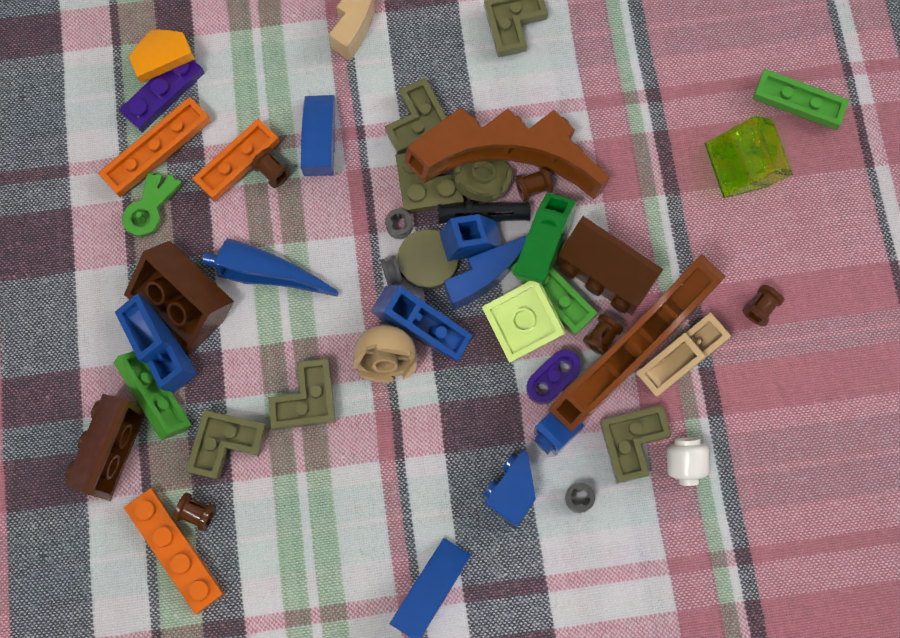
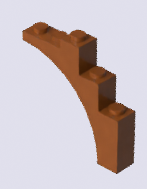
(505, 138)
(637, 344)

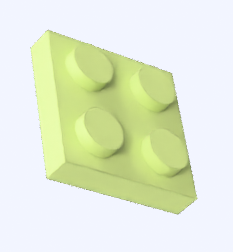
(524, 320)

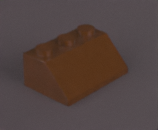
(607, 266)
(179, 294)
(105, 447)

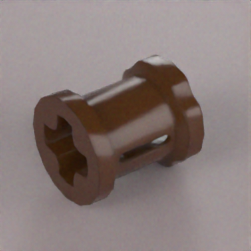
(271, 168)
(533, 184)
(763, 305)
(611, 328)
(194, 512)

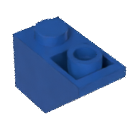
(469, 236)
(553, 434)
(514, 492)

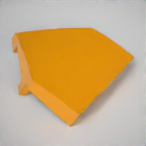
(160, 53)

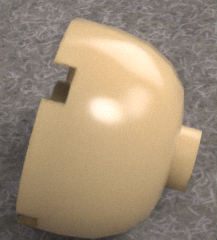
(384, 353)

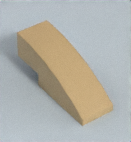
(352, 27)
(683, 354)

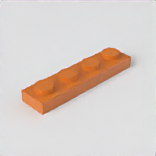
(154, 147)
(174, 551)

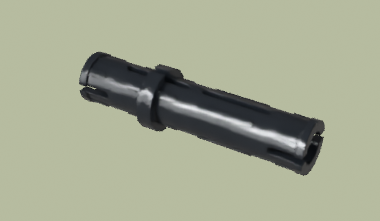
(515, 211)

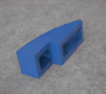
(318, 136)
(484, 273)
(155, 344)
(430, 589)

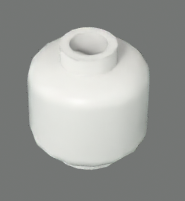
(688, 460)

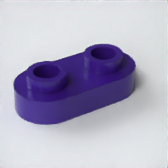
(552, 377)

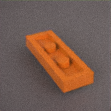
(235, 160)

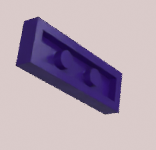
(160, 94)

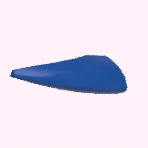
(254, 266)

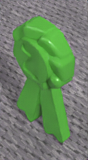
(143, 216)

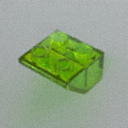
(748, 157)

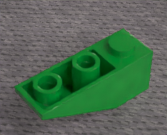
(545, 237)

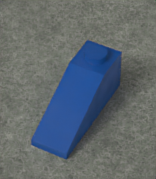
(421, 321)

